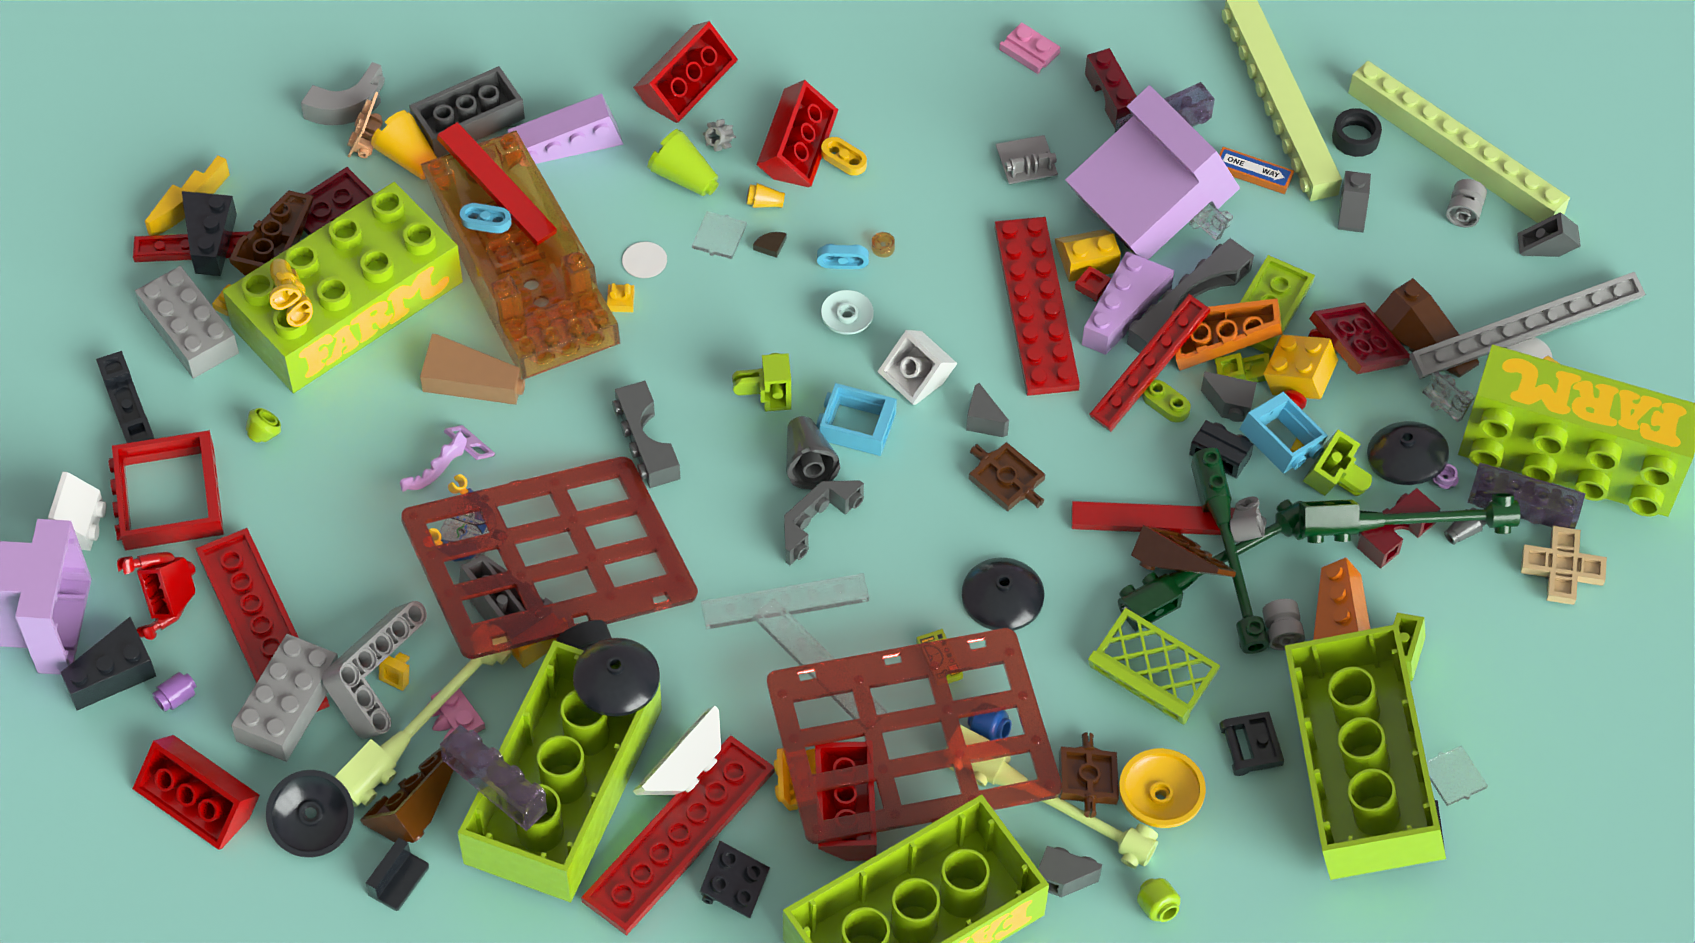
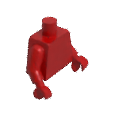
(166, 587)

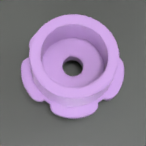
(1449, 472)

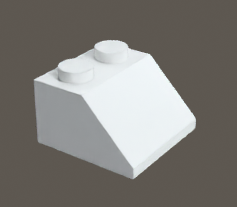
(916, 366)
(80, 505)

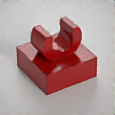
(1092, 283)

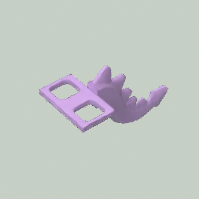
(448, 453)

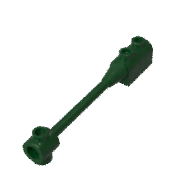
(1216, 499)
(1345, 519)
(1165, 593)

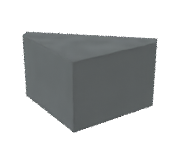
(985, 415)

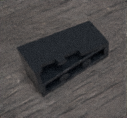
(209, 229)
(109, 667)

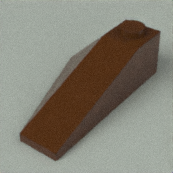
(274, 233)
(1418, 321)
(1175, 552)
(413, 805)

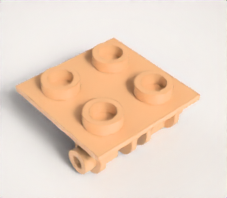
(365, 125)

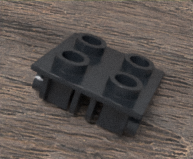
(734, 880)

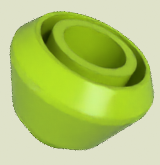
(262, 425)

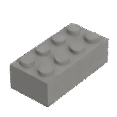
(187, 322)
(284, 698)

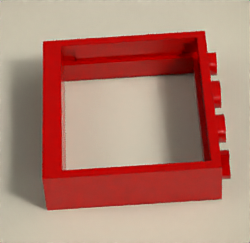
(157, 450)

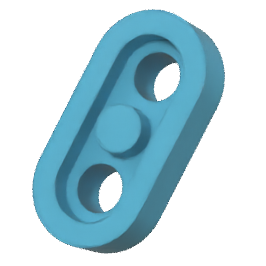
(485, 218)
(842, 256)

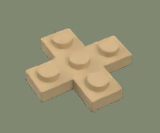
(1563, 565)

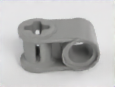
(1247, 520)

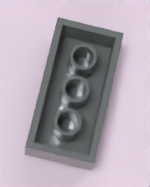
(478, 105)

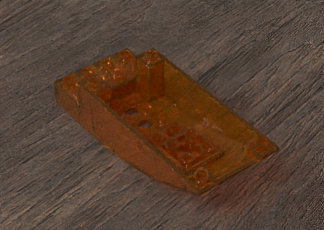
(501, 263)

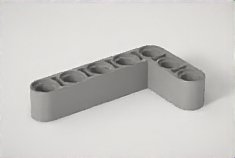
(347, 675)

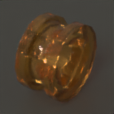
(883, 251)

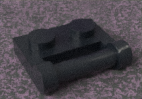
(1260, 739)

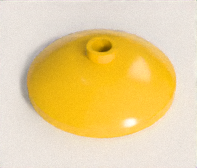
(1165, 774)

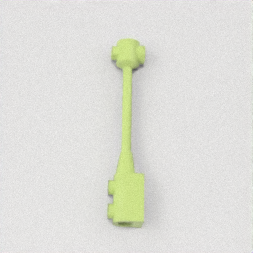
(376, 762)
(1134, 844)

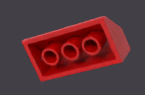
(686, 72)
(796, 135)
(195, 791)
(846, 800)

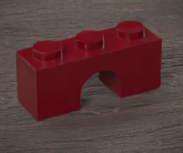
(1106, 75)
(1383, 542)

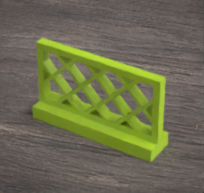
(1141, 686)

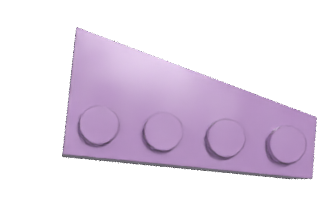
(570, 131)
(1126, 298)

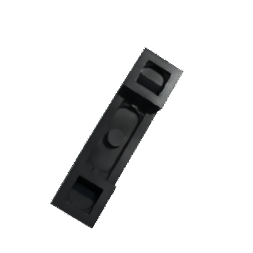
(124, 398)

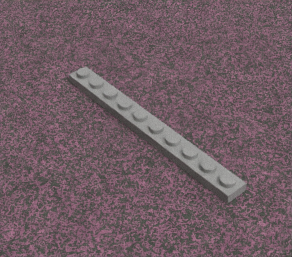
(1527, 325)

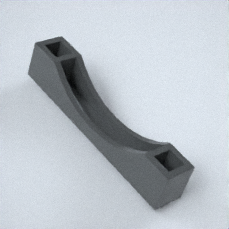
(1221, 269)

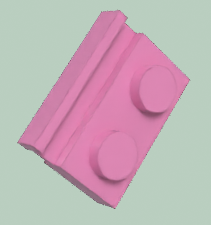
(1029, 48)

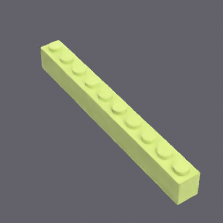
(1282, 99)
(1456, 143)

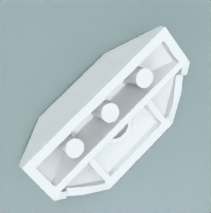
(686, 759)

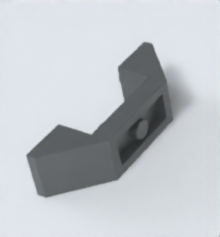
(841, 494)

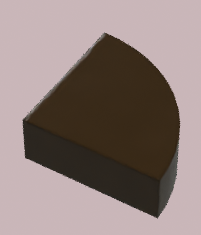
(770, 243)

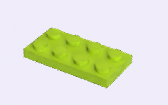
(1283, 282)

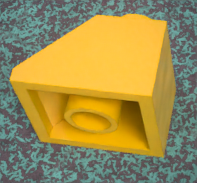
(1088, 249)

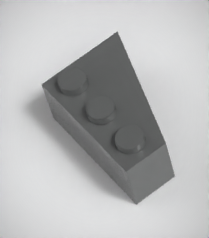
(497, 603)

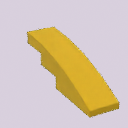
(171, 208)

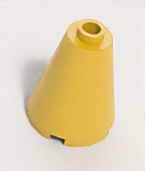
(404, 143)

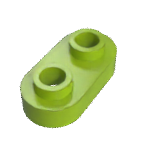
(1164, 401)

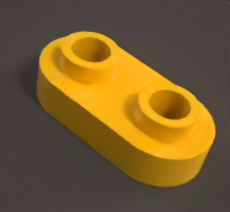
(847, 157)

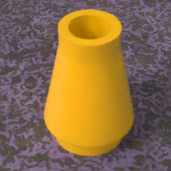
(762, 196)

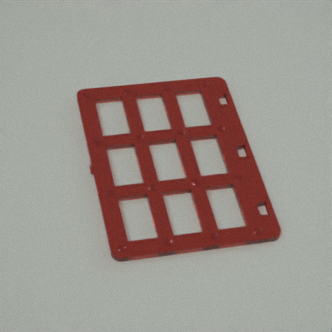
(548, 621)
(918, 662)

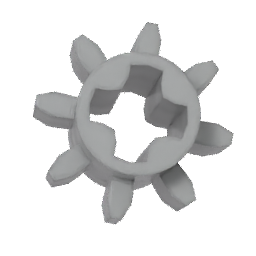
(719, 135)

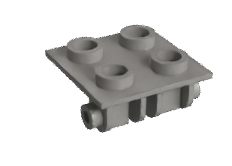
(1027, 159)

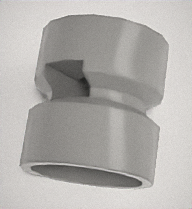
(1466, 203)
(1284, 623)

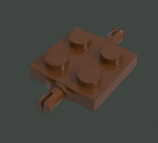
(1006, 476)
(1088, 775)

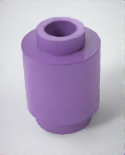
(174, 691)

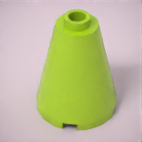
(683, 164)

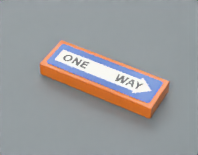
(1257, 170)

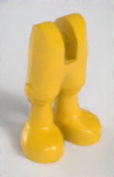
(289, 294)

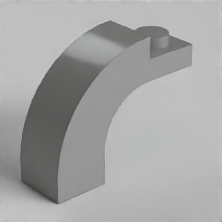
(343, 106)

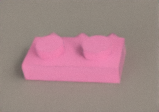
(457, 712)

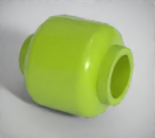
(1158, 899)

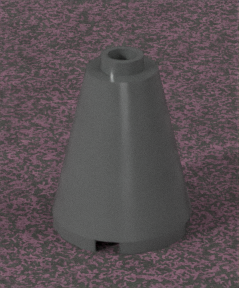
(809, 455)

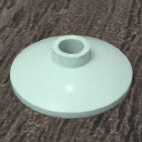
(849, 304)

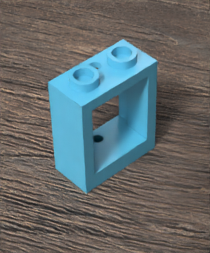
(863, 401)
(1293, 418)

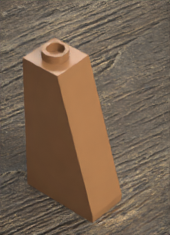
(469, 373)

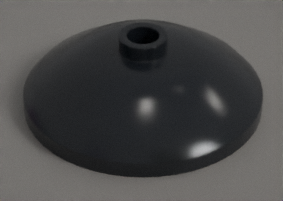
(1408, 453)
(999, 605)
(616, 690)
(307, 835)

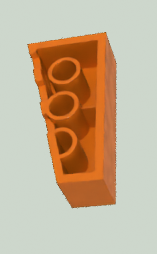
(1229, 330)
(1340, 601)

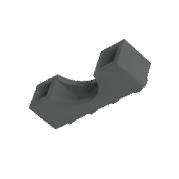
(656, 459)

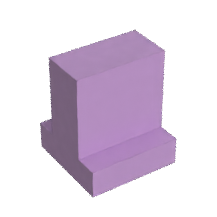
(1152, 176)
(44, 595)

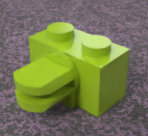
(770, 381)
(1337, 466)
(1412, 637)

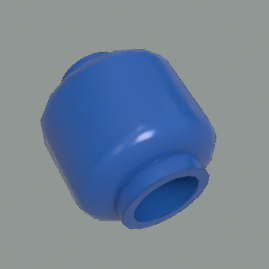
(991, 725)

